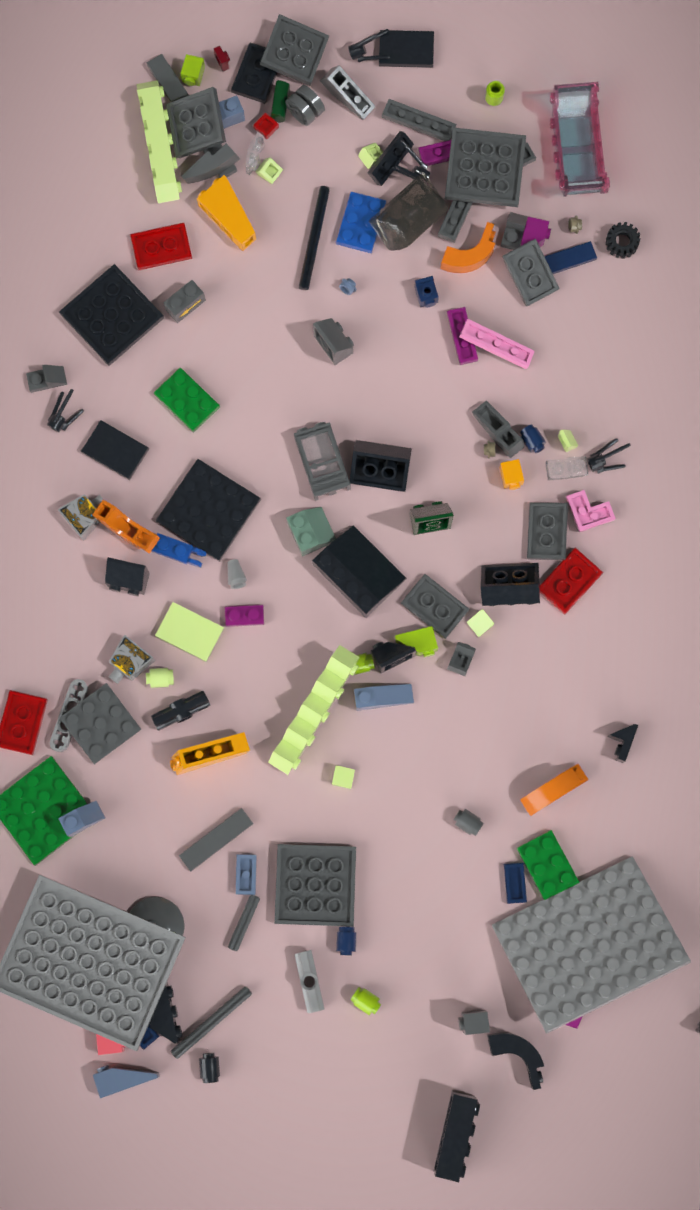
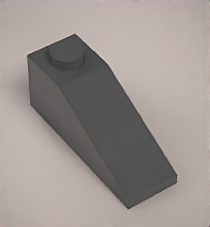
(347, 92)

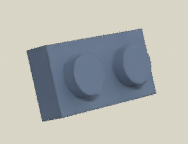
(246, 874)

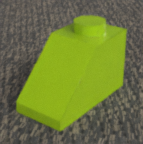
(421, 639)

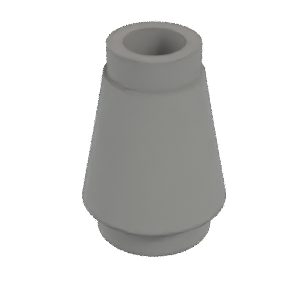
(236, 576)

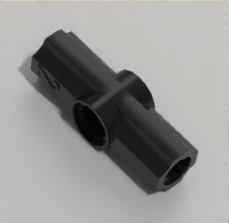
(180, 710)

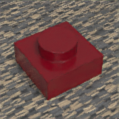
(222, 58)

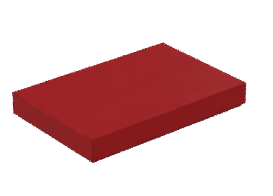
(161, 246)
(570, 581)
(21, 722)

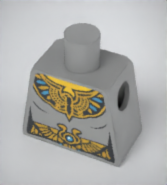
(79, 514)
(129, 660)

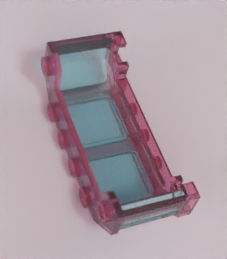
(578, 139)

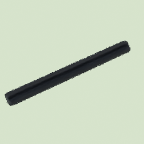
(314, 238)

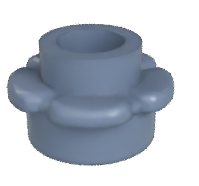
(348, 286)

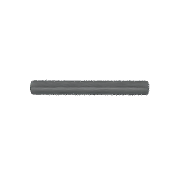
(211, 1022)

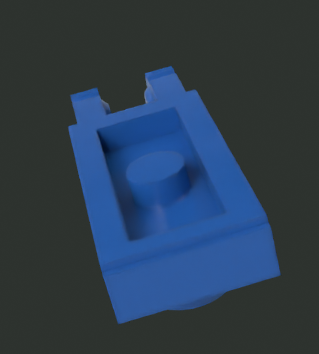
(177, 550)

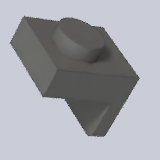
(461, 659)

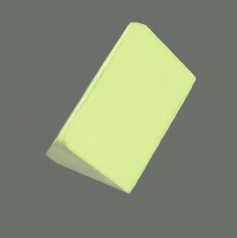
(370, 154)
(269, 170)
(567, 440)
(480, 623)
(343, 777)

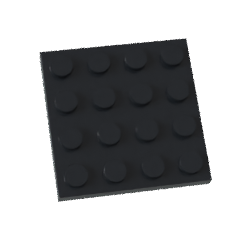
(111, 315)
(208, 510)

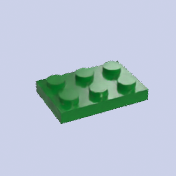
(186, 400)
(548, 865)

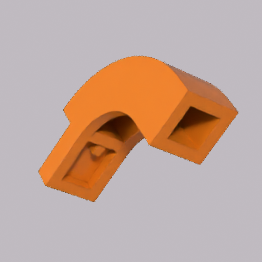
(469, 260)
(125, 527)
(554, 789)

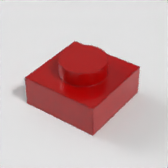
(266, 126)

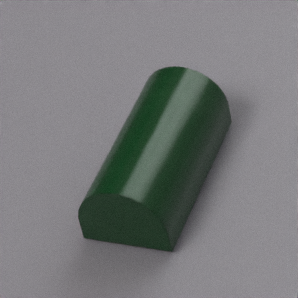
(279, 105)

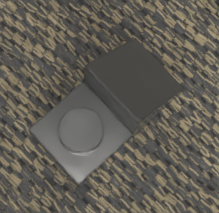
(514, 231)
(48, 378)

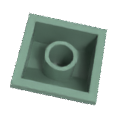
(310, 530)

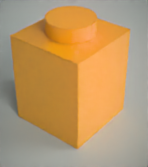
(511, 474)

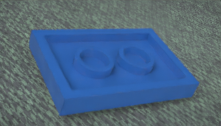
(355, 228)

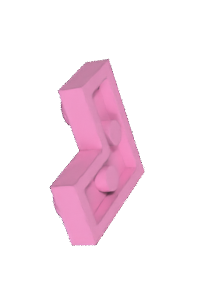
(587, 516)

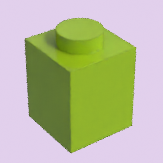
(192, 70)

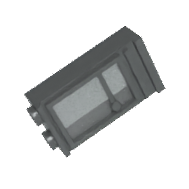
(321, 459)

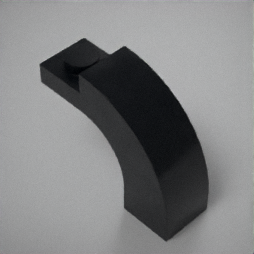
(511, 1043)

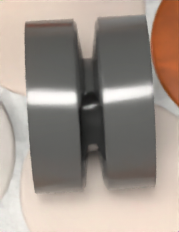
(305, 105)

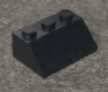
(380, 465)
(510, 584)

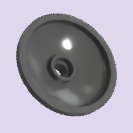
(161, 912)

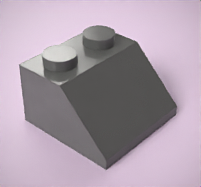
(333, 340)

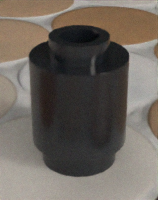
(209, 1068)

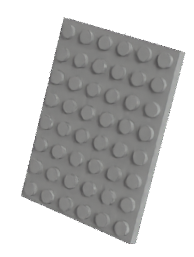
(590, 944)
(88, 962)

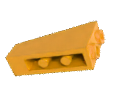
(226, 211)
(209, 753)

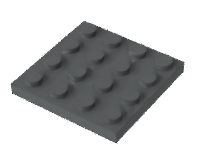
(485, 167)
(315, 885)

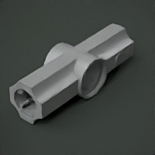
(312, 995)

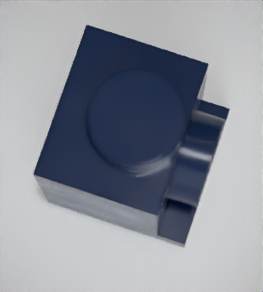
(423, 285)

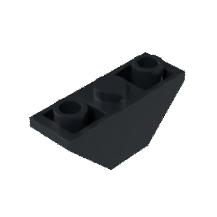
(164, 1017)

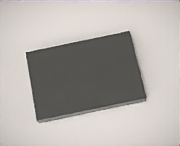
(530, 272)
(547, 531)
(435, 606)

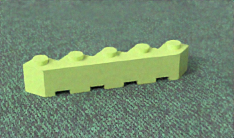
(158, 141)
(314, 710)

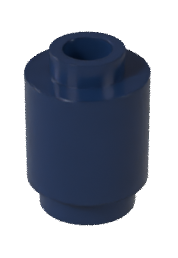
(533, 439)
(346, 941)

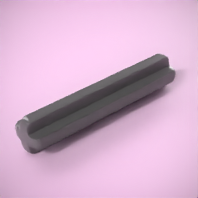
(244, 922)

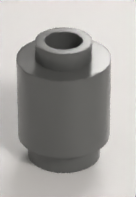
(468, 822)

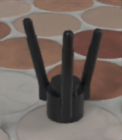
(358, 49)
(417, 170)
(56, 421)
(597, 461)

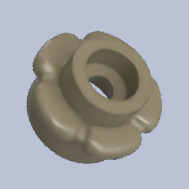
(574, 224)
(490, 449)

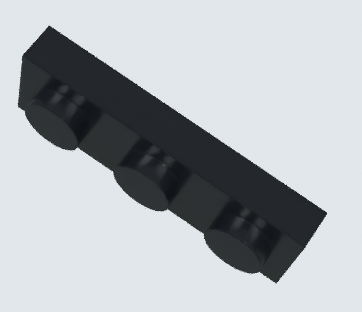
(390, 157)

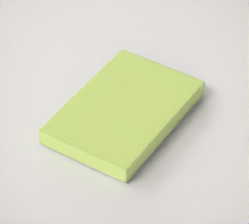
(189, 632)

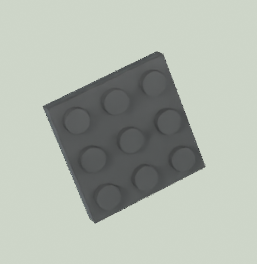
(294, 50)
(196, 122)
(100, 723)

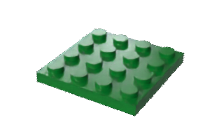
(33, 808)

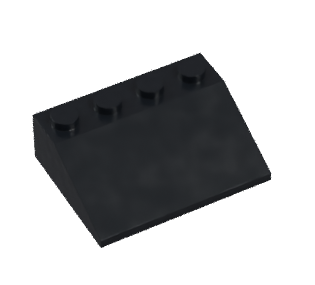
(358, 571)

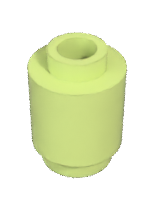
(160, 677)

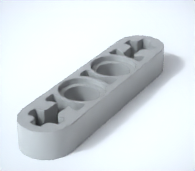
(82, 694)

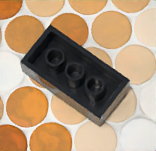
(455, 1136)

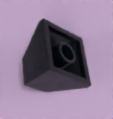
(391, 654)

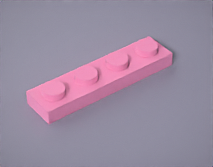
(496, 344)

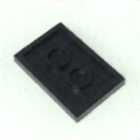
(407, 49)
(252, 78)
(115, 450)

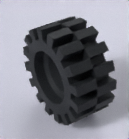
(624, 230)

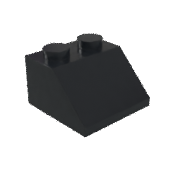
(126, 576)

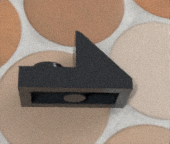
(626, 737)

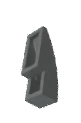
(211, 165)
(498, 429)

